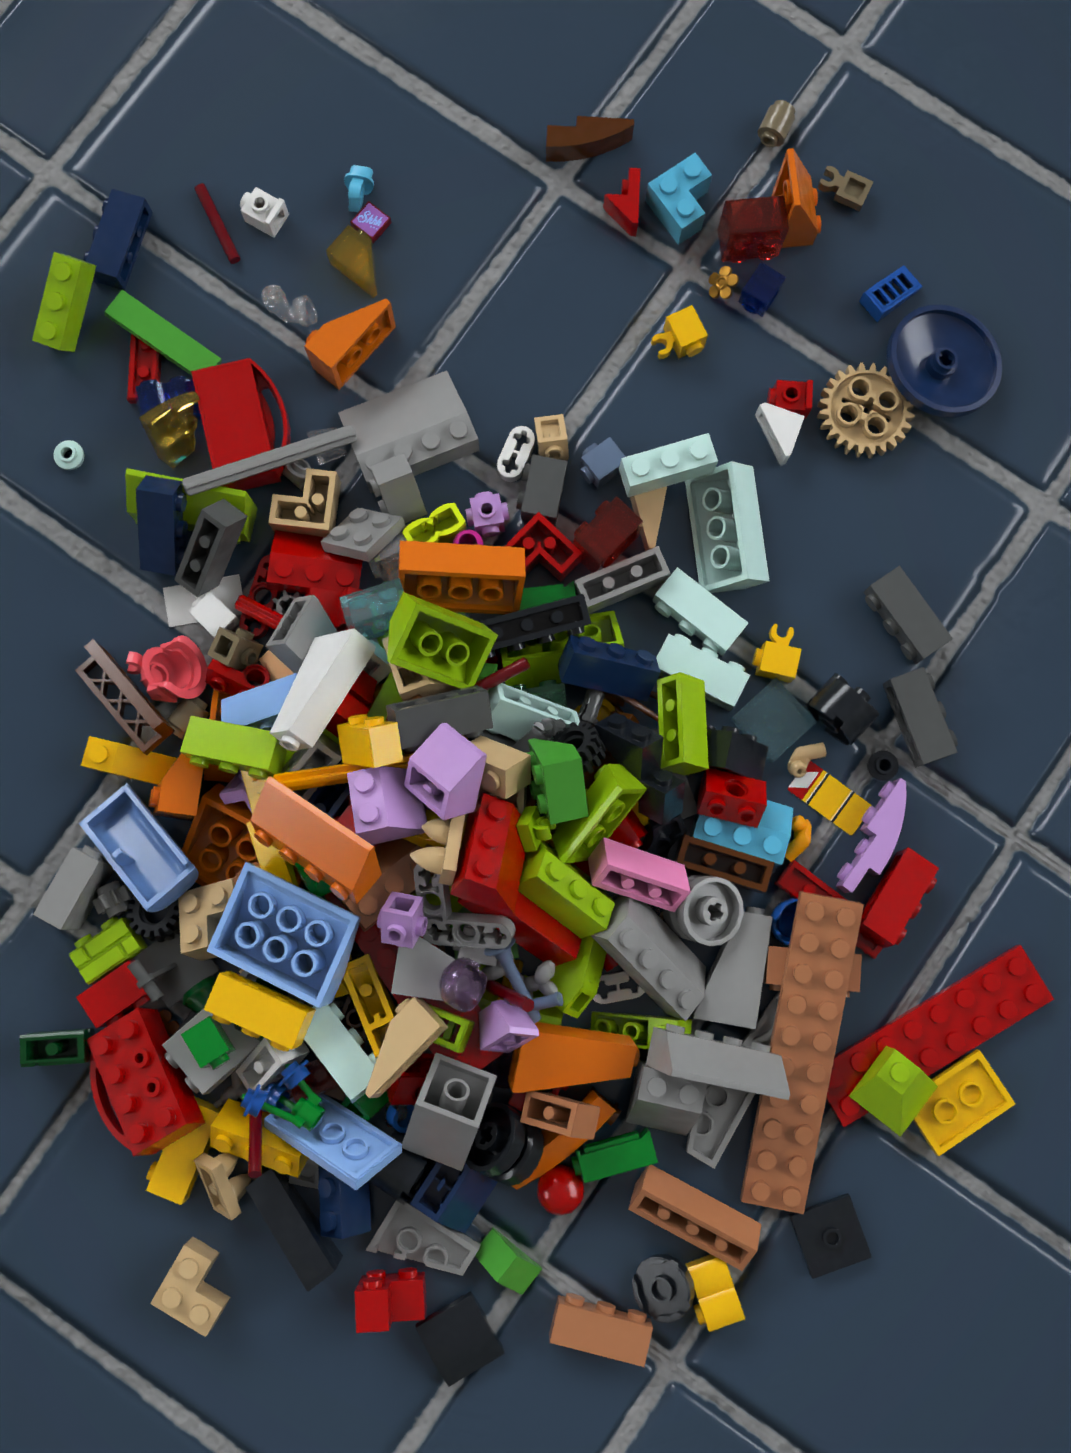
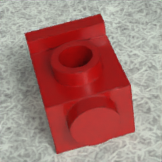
(800, 404)

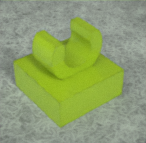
(533, 828)

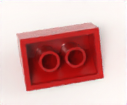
(301, 563)
(490, 856)

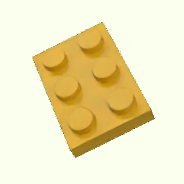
(963, 1102)

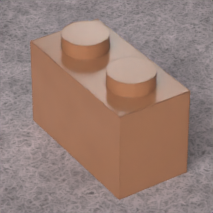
(560, 1115)

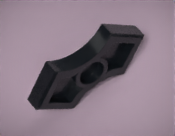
(662, 837)

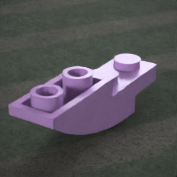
(883, 827)

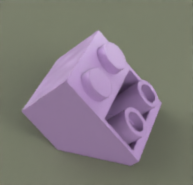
(446, 773)

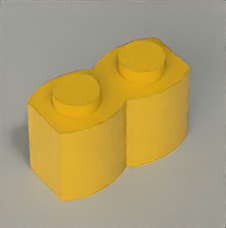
(715, 1293)

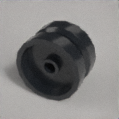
(505, 1146)

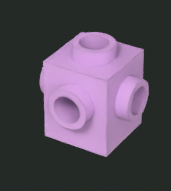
(487, 524)
(402, 920)

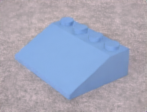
(285, 936)

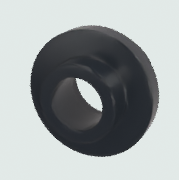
(874, 769)

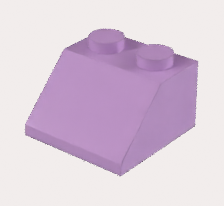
(383, 806)

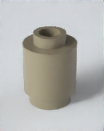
(776, 123)
(181, 715)

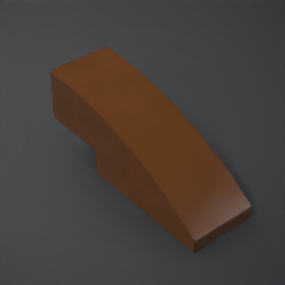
(588, 139)

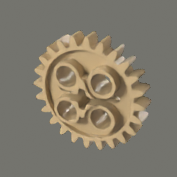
(856, 434)

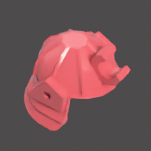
(171, 670)

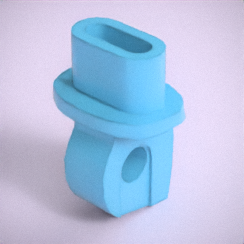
(359, 183)

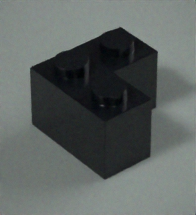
(736, 752)

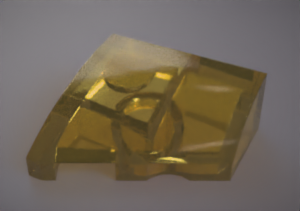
(172, 428)

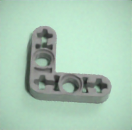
(444, 917)

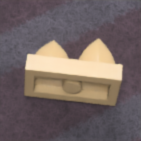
(441, 859)
(222, 1192)

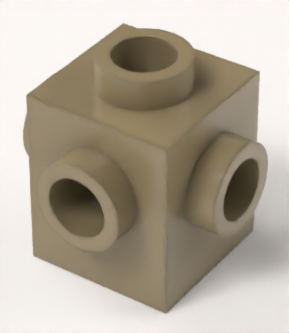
(235, 648)

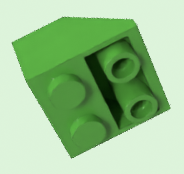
(557, 780)

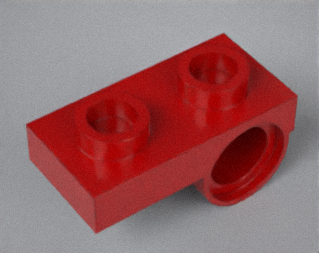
(229, 680)

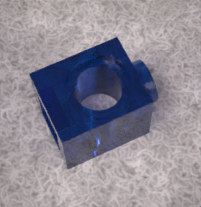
(761, 289)

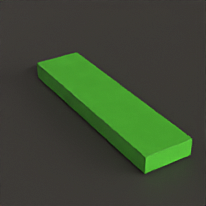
(159, 334)

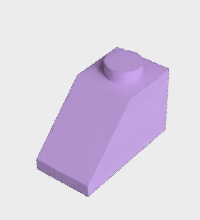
(505, 1027)

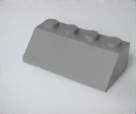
(654, 957)
(717, 1062)

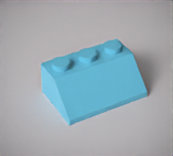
(766, 841)

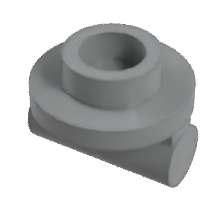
(296, 472)

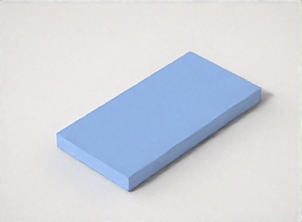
(339, 1142)

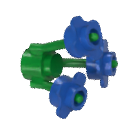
(277, 1095)

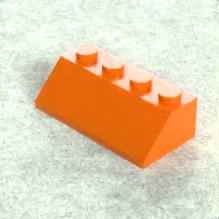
(464, 575)
(315, 842)

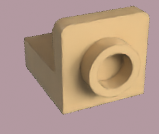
(552, 436)

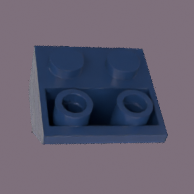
(452, 1195)

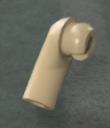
(801, 757)

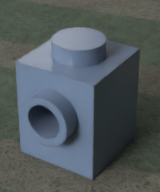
(601, 462)

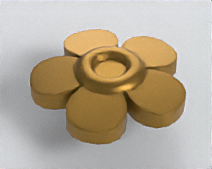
(722, 282)

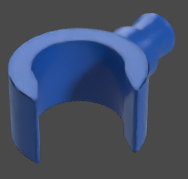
(392, 1118)

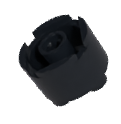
(842, 709)
(402, 1173)

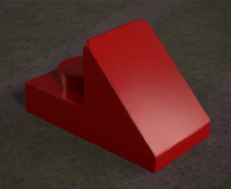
(625, 206)

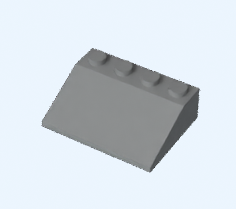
(417, 420)

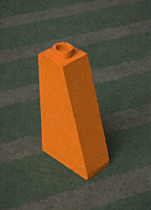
(571, 1057)

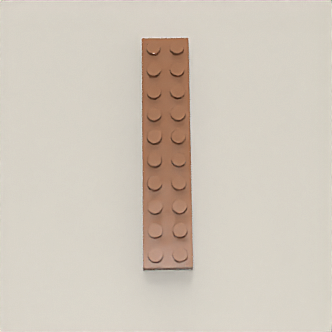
(807, 1039)

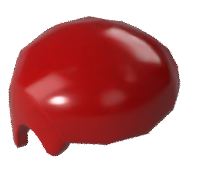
(560, 1190)

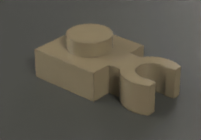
(849, 190)

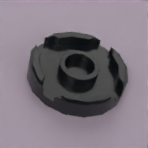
(663, 1288)

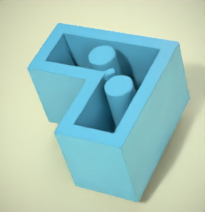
(675, 194)

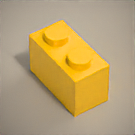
(369, 741)

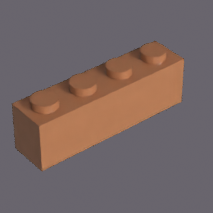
(695, 1217)

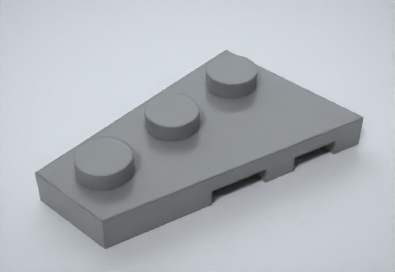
(717, 1123)
(419, 1238)

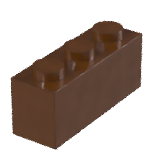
(718, 861)

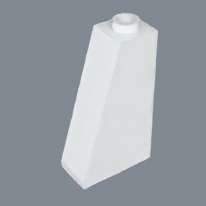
(320, 687)

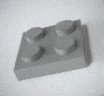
(363, 534)

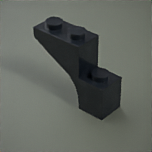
(641, 755)

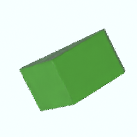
(507, 1262)

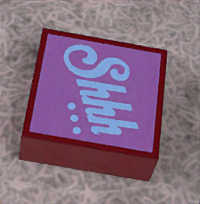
(371, 221)

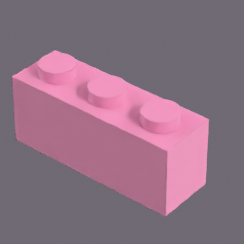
(638, 875)

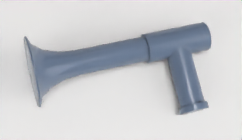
(505, 958)

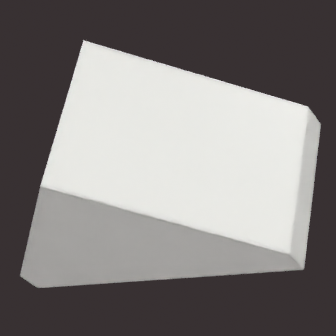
(780, 429)

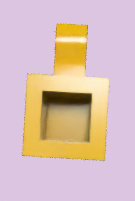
(683, 333)
(777, 658)

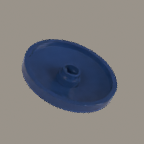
(944, 361)

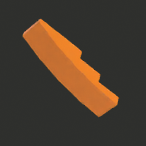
(559, 1147)

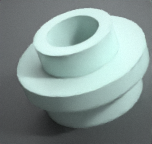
(72, 462)

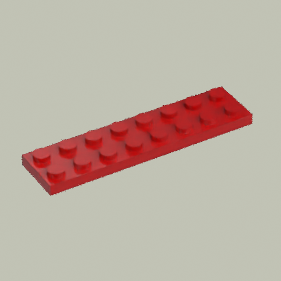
(944, 1025)

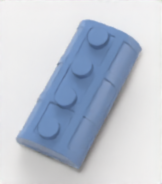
(140, 850)

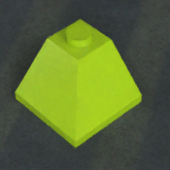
(893, 1090)

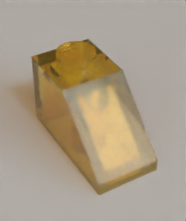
(354, 258)

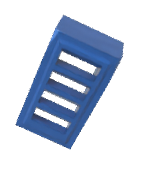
(875, 306)

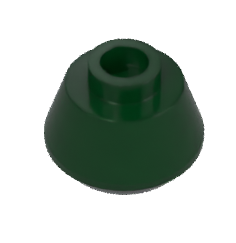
(197, 996)

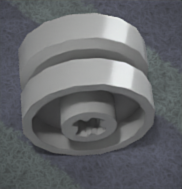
(709, 912)

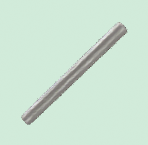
(269, 460)

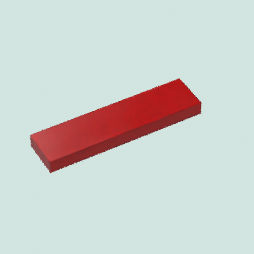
(798, 878)

